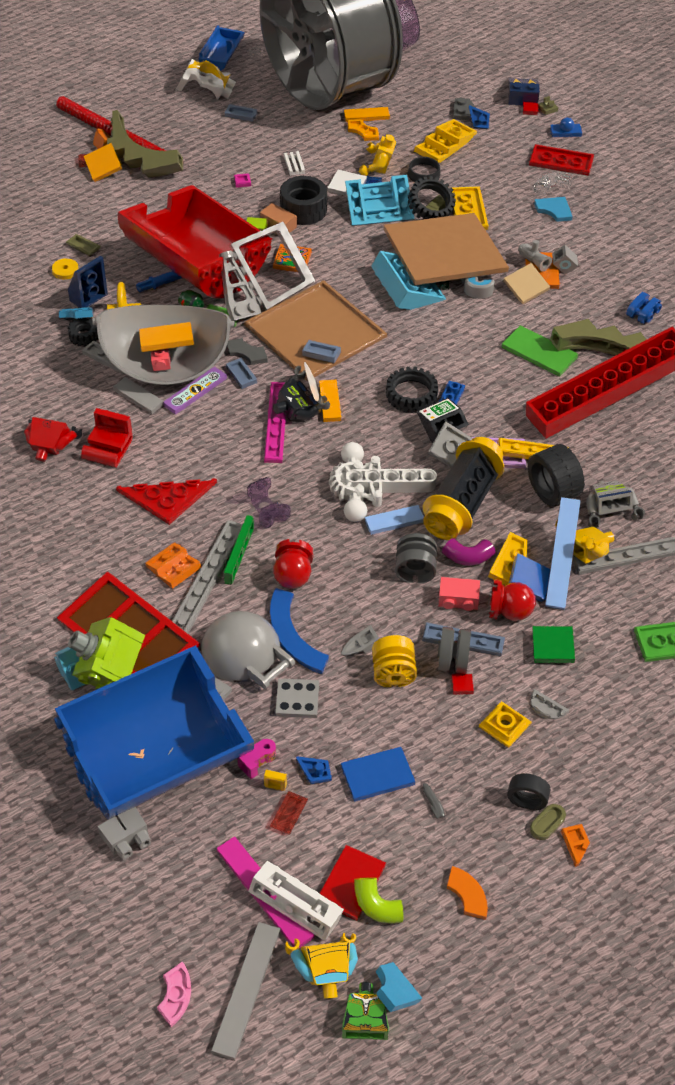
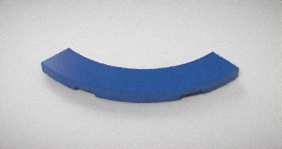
(289, 638)

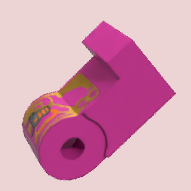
(263, 752)

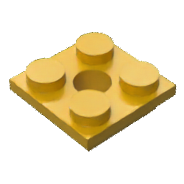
(505, 733)

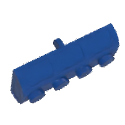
(221, 46)

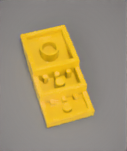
(445, 140)

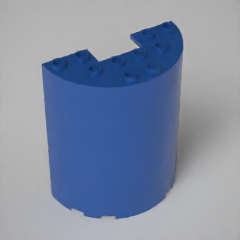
(153, 711)

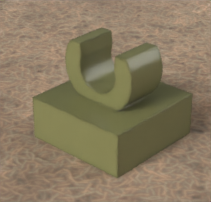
(547, 106)

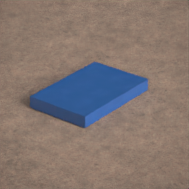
(377, 774)

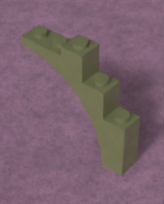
(152, 162)
(586, 336)

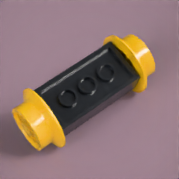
(464, 488)

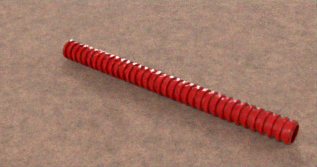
(98, 121)

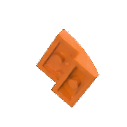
(173, 565)

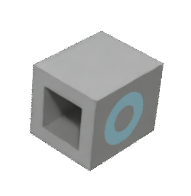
(565, 259)

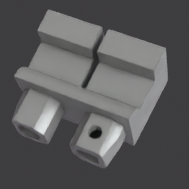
(124, 832)

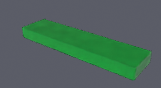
(239, 550)

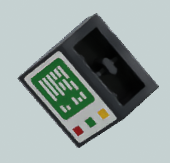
(437, 414)

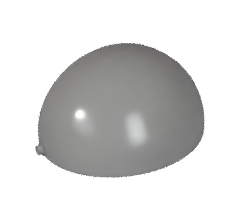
(121, 343)

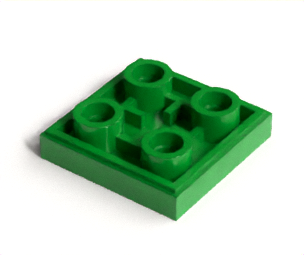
(553, 644)

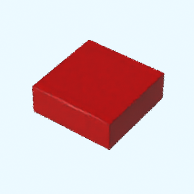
(530, 108)
(462, 684)

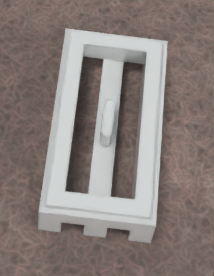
(292, 156)

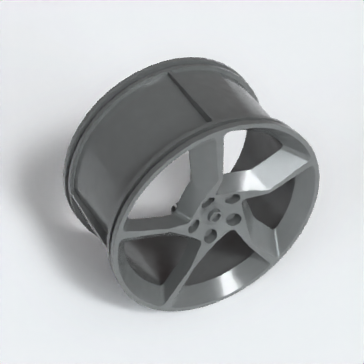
(311, 63)

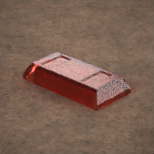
(289, 812)

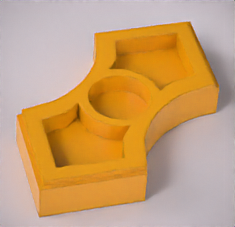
(367, 132)

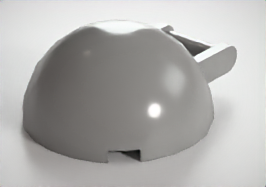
(243, 647)

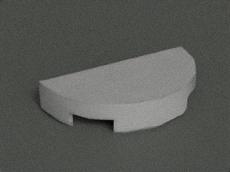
(547, 707)

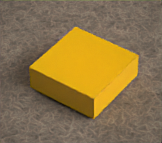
(275, 780)

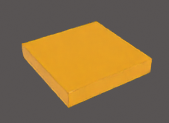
(102, 162)

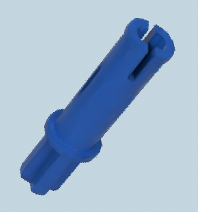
(154, 282)

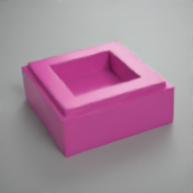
(242, 180)

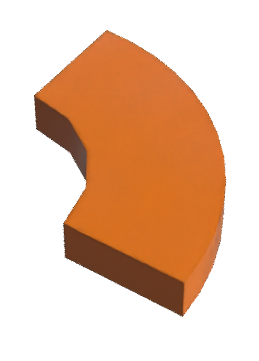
(469, 891)

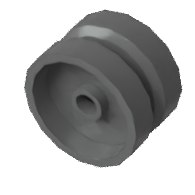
(454, 650)

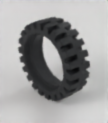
(434, 185)
(411, 375)

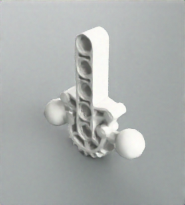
(355, 480)

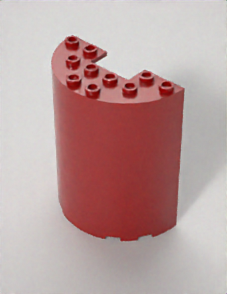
(192, 236)

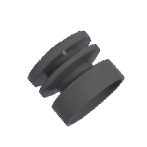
(416, 556)

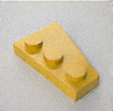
(503, 565)

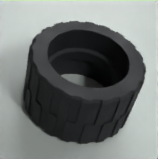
(304, 198)
(555, 474)

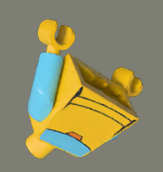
(325, 962)

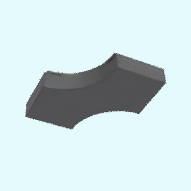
(251, 353)

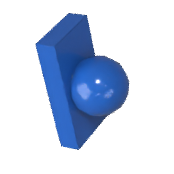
(566, 129)

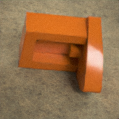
(100, 138)

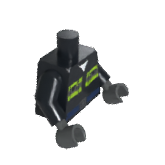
(297, 401)

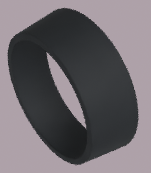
(423, 161)

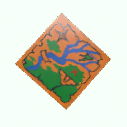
(284, 262)

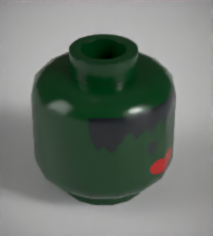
(191, 298)

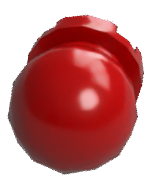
(293, 563)
(513, 601)

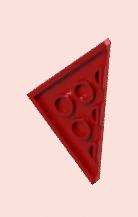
(167, 499)

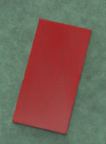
(561, 159)

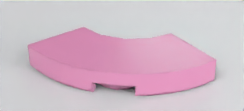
(177, 994)

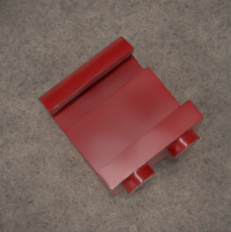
(108, 438)

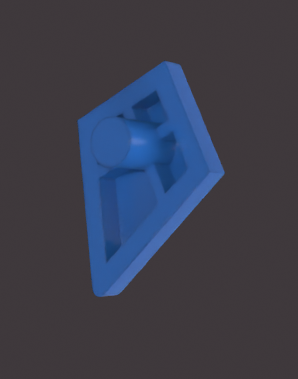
(479, 117)
(315, 769)

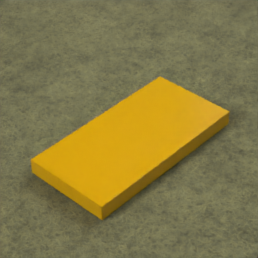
(470, 201)

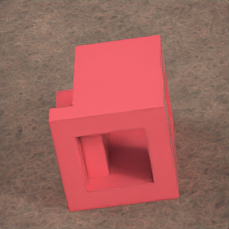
(160, 360)

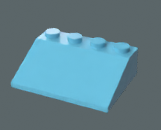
(400, 286)

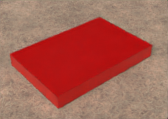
(340, 883)

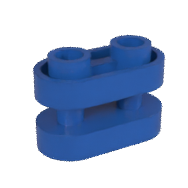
(644, 314)

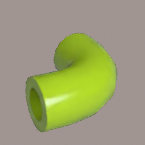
(373, 905)

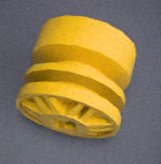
(394, 661)

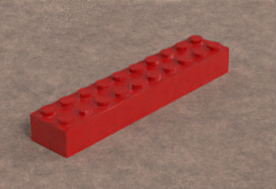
(603, 384)

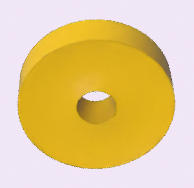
(64, 268)

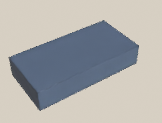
(240, 112)
(321, 351)
(241, 373)

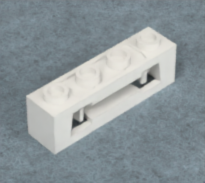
(296, 900)

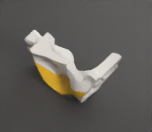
(213, 80)

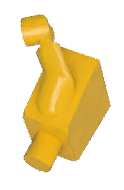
(382, 157)
(591, 543)

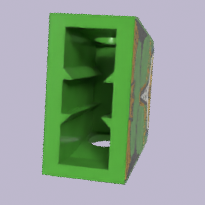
(365, 1015)

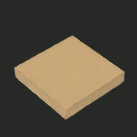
(526, 283)

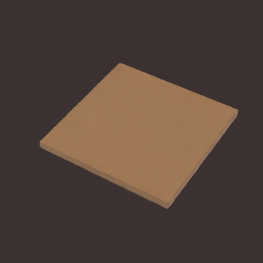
(445, 248)
(316, 316)

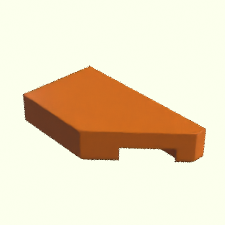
(576, 842)

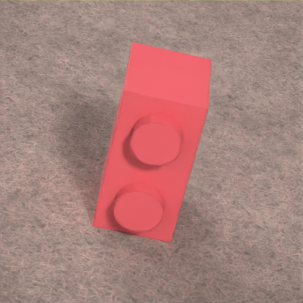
(459, 593)

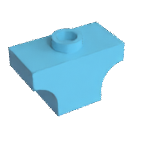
(66, 662)

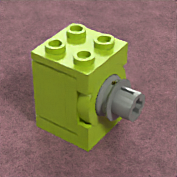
(105, 652)

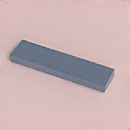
(479, 641)

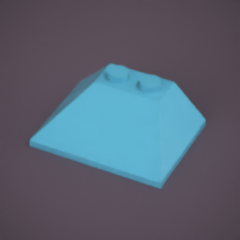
(379, 201)

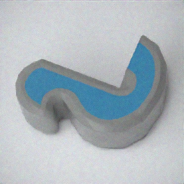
(478, 289)

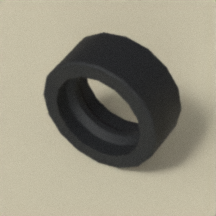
(531, 783)

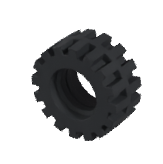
(81, 325)

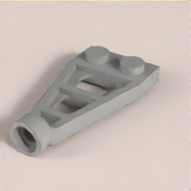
(242, 309)

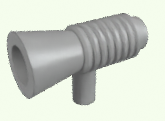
(533, 255)

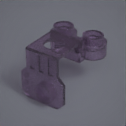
(259, 493)

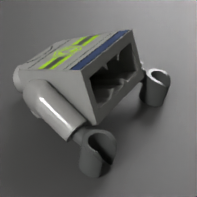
(610, 498)

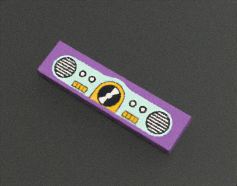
(194, 390)

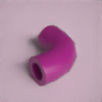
(468, 555)

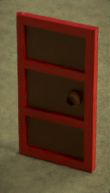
(114, 599)

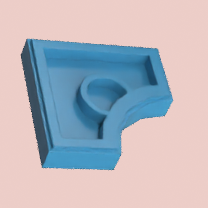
(555, 207)
(76, 313)
(395, 988)

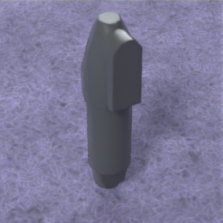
(436, 806)

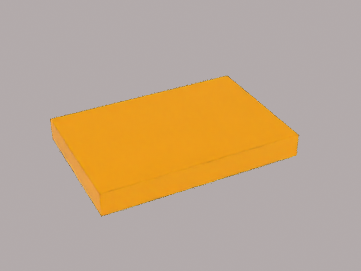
(166, 337)

